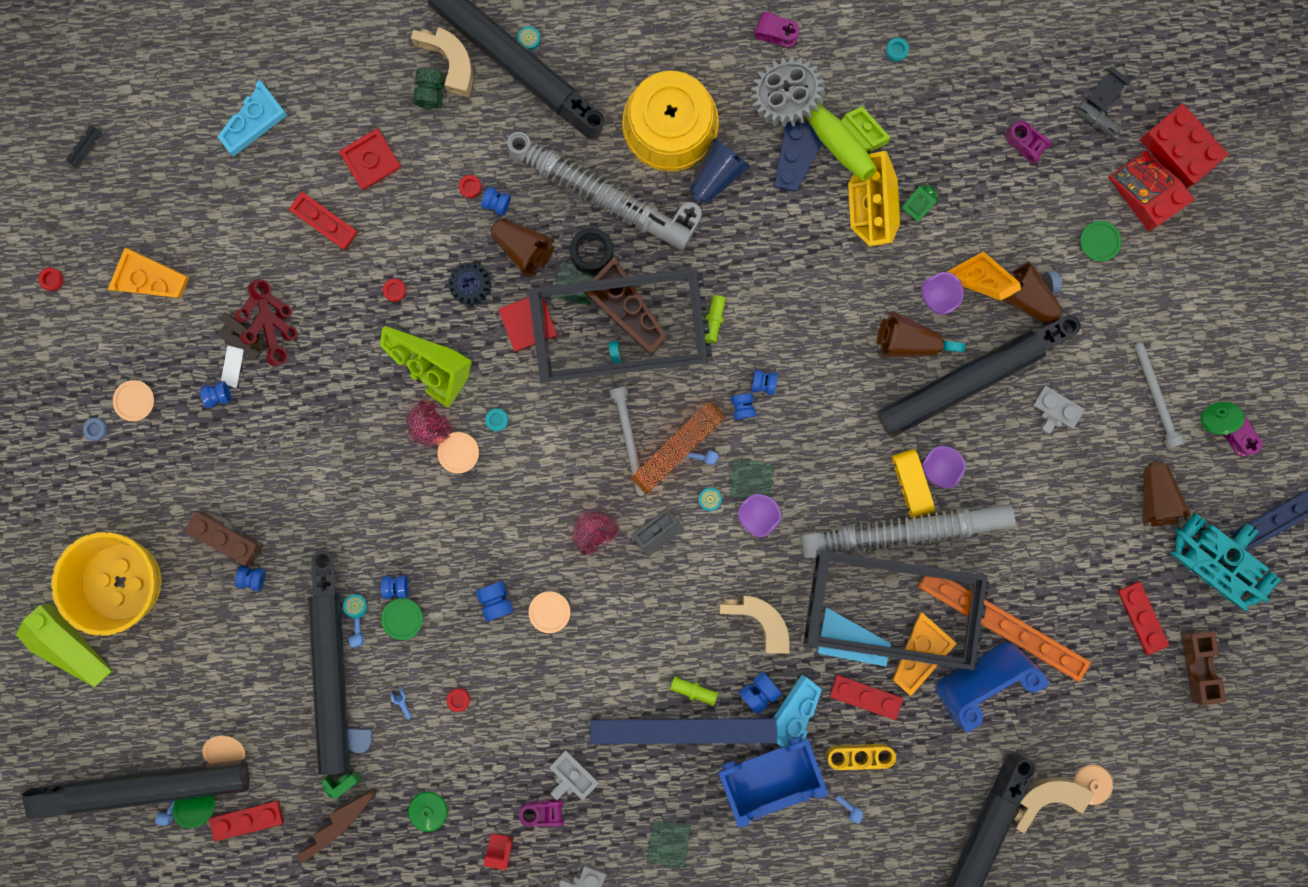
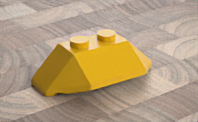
(875, 203)

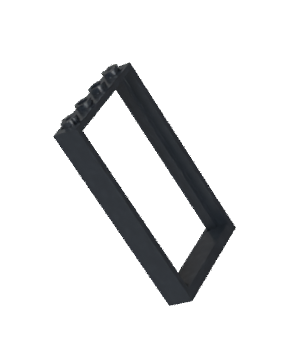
(541, 339)
(973, 631)

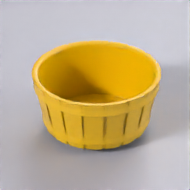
(668, 141)
(86, 581)

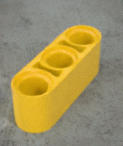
(914, 483)
(870, 762)

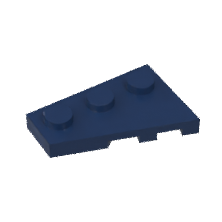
(796, 155)

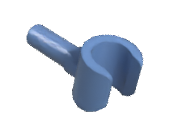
(710, 457)
(357, 639)
(400, 700)
(856, 814)
(165, 818)

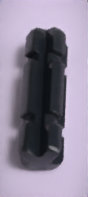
(84, 146)

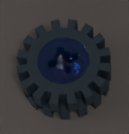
(475, 290)

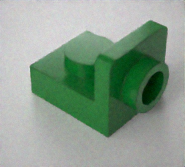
(921, 202)
(345, 783)

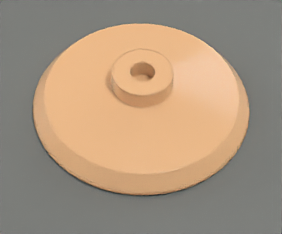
(133, 400)
(458, 453)
(549, 612)
(223, 749)
(1096, 780)

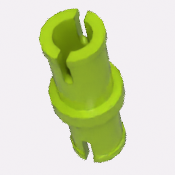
(715, 317)
(694, 691)

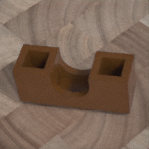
(216, 535)
(1199, 650)

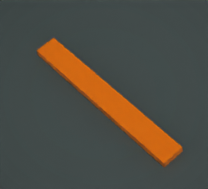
(1009, 628)

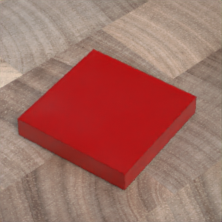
(370, 159)
(519, 324)

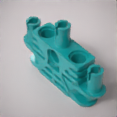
(1214, 573)

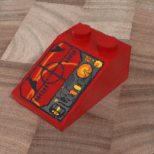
(1150, 190)

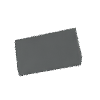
(657, 532)

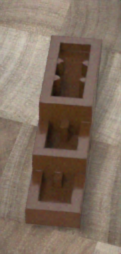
(341, 820)

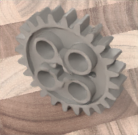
(788, 91)

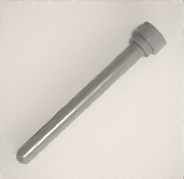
(619, 396)
(1172, 438)

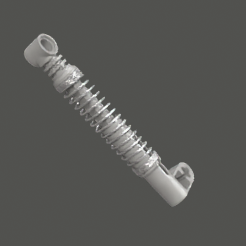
(643, 215)
(914, 530)

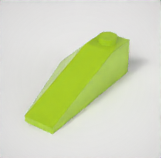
(436, 366)
(60, 644)

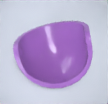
(942, 292)
(944, 467)
(759, 515)

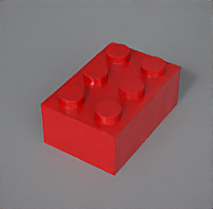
(1184, 146)

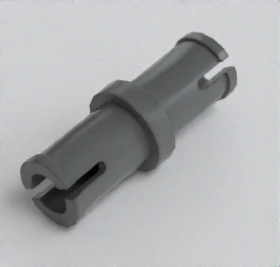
(1098, 119)

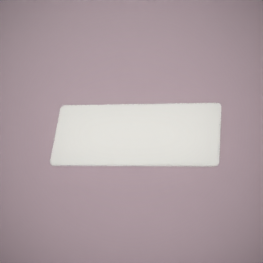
(232, 366)

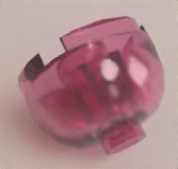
(426, 425)
(592, 531)

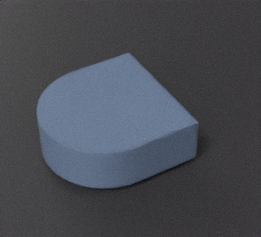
(360, 739)

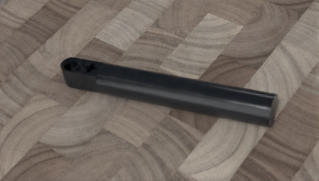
(521, 64)
(973, 377)
(328, 672)
(137, 789)
(993, 823)

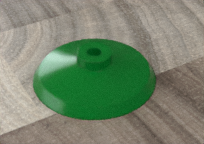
(1101, 241)
(1222, 418)
(401, 619)
(427, 811)
(193, 812)

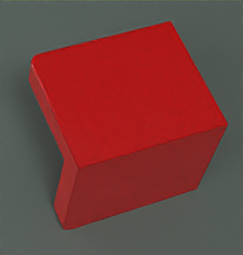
(498, 851)

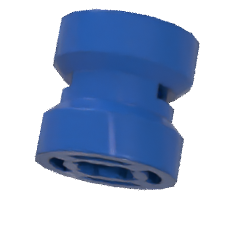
(496, 201)
(759, 382)
(214, 394)
(745, 411)
(250, 578)
(394, 587)

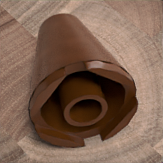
(523, 245)
(1035, 296)
(907, 338)
(1162, 497)

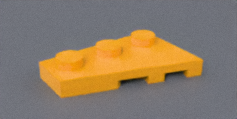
(146, 276)
(986, 277)
(924, 638)

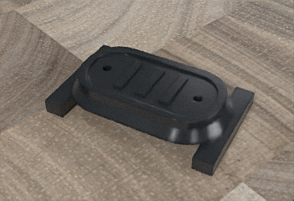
(1108, 90)

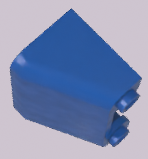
(995, 671)
(772, 781)

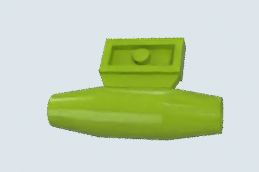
(850, 138)

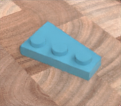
(253, 120)
(838, 627)
(796, 711)

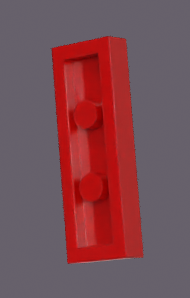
(323, 221)
(1143, 618)
(866, 697)
(246, 820)

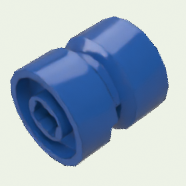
(494, 601)
(760, 693)

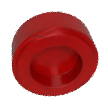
(470, 186)
(51, 279)
(394, 290)
(458, 700)

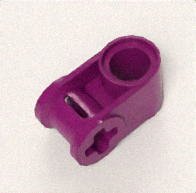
(773, 30)
(1030, 140)
(1241, 437)
(543, 813)

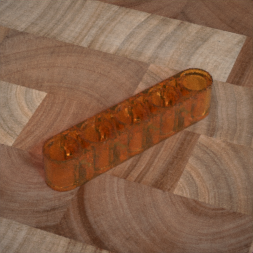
(677, 447)

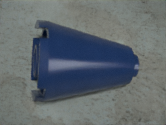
(717, 172)

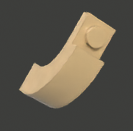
(460, 68)
(775, 630)
(1051, 791)

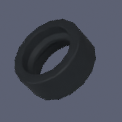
(589, 233)

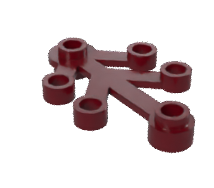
(267, 320)

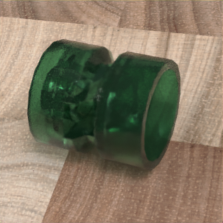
(428, 90)

